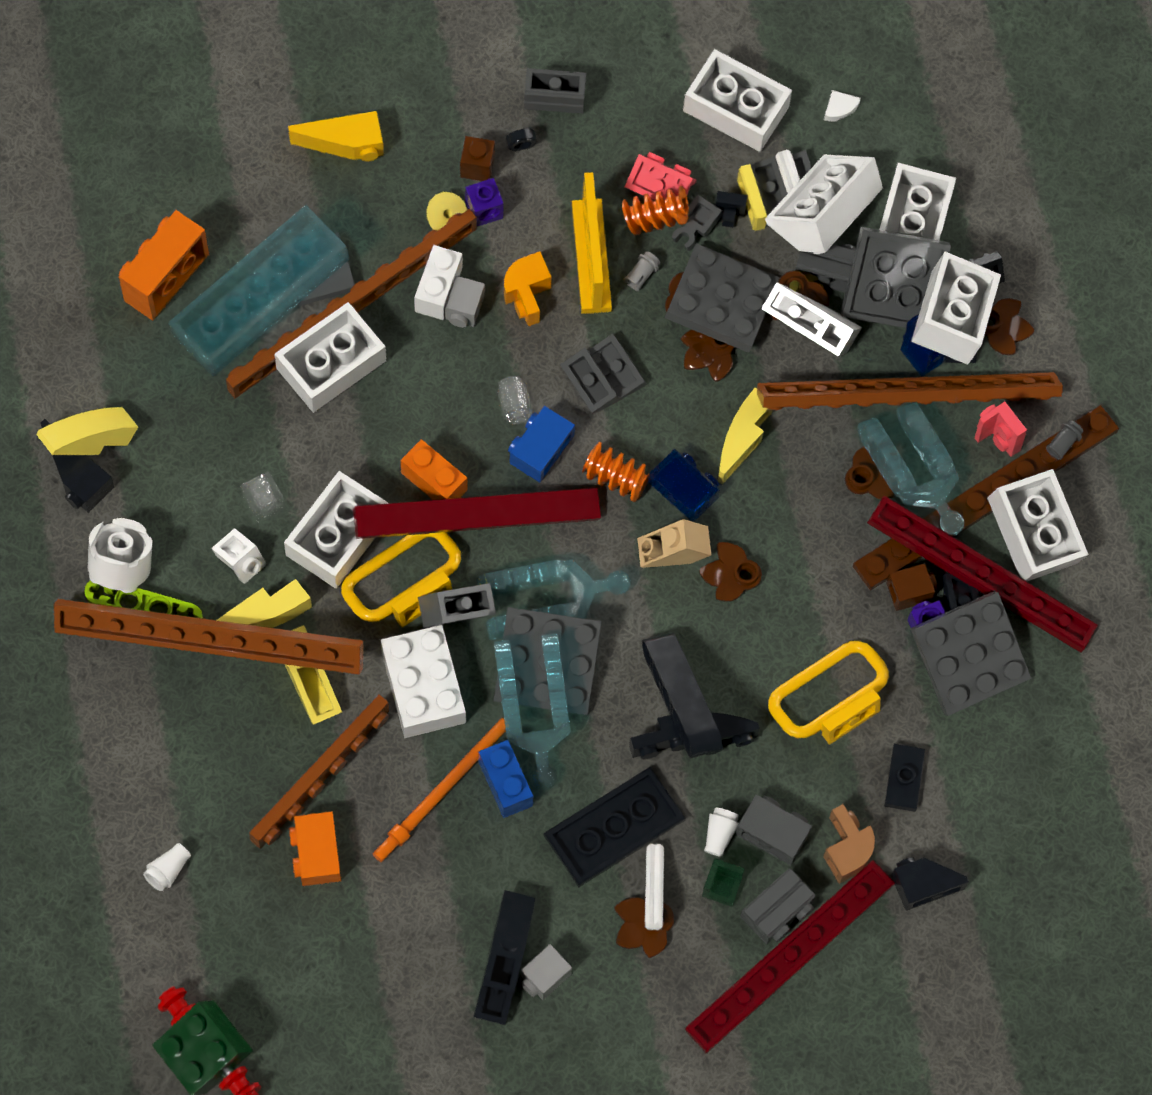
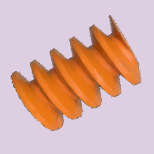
(656, 212)
(616, 472)

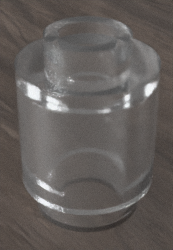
(514, 400)

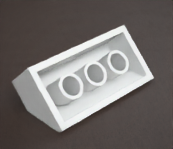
(826, 202)

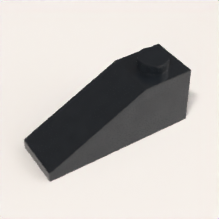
(82, 479)

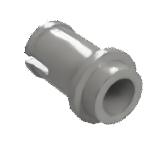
(642, 270)

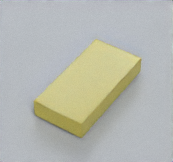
(754, 202)

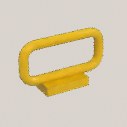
(406, 604)
(844, 715)

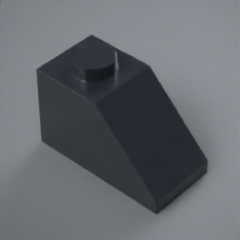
(925, 881)

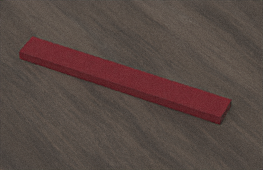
(476, 513)
(982, 573)
(789, 956)

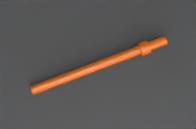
(400, 833)

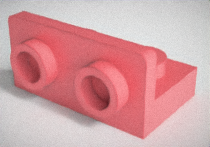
(652, 176)
(1004, 425)

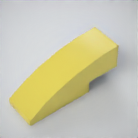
(88, 432)
(742, 435)
(270, 611)
(314, 690)

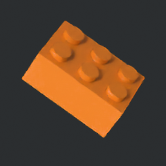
(163, 264)

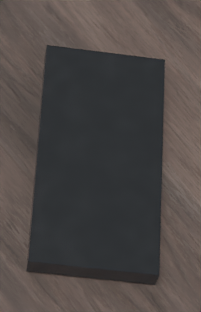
(614, 827)

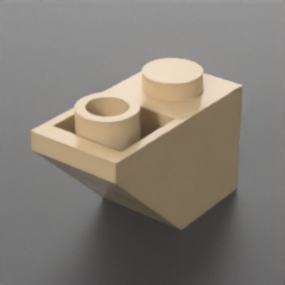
(674, 545)

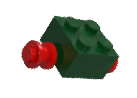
(203, 1046)

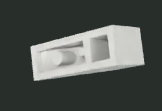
(812, 319)

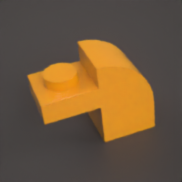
(523, 280)

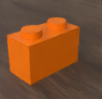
(433, 473)
(316, 849)

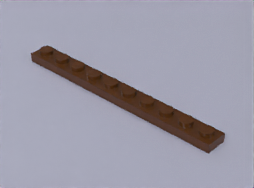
(973, 503)

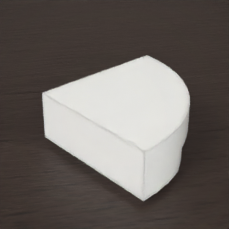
(840, 106)

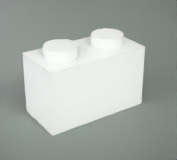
(437, 282)

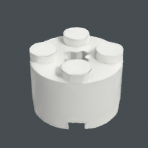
(119, 555)

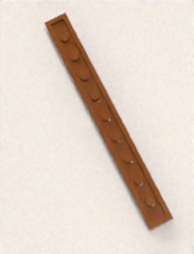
(359, 297)
(915, 389)
(208, 636)

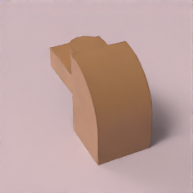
(854, 850)

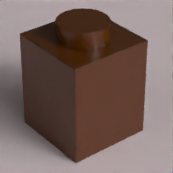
(477, 158)
(911, 586)

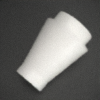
(721, 829)
(165, 869)

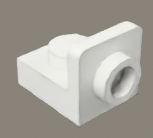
(239, 555)

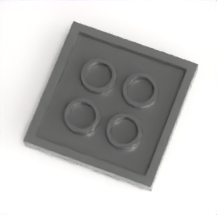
(890, 276)
(721, 298)
(578, 651)
(970, 653)

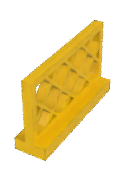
(591, 250)

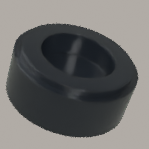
(521, 139)

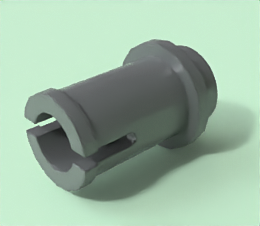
(1065, 439)

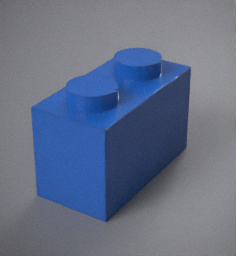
(541, 443)
(505, 778)

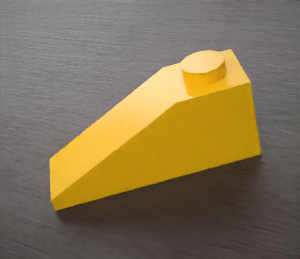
(345, 136)

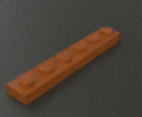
(312, 781)

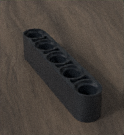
(682, 695)

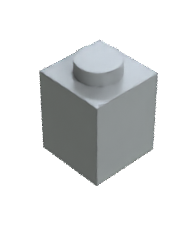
(464, 302)
(545, 973)

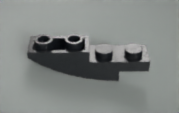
(731, 729)
(504, 957)

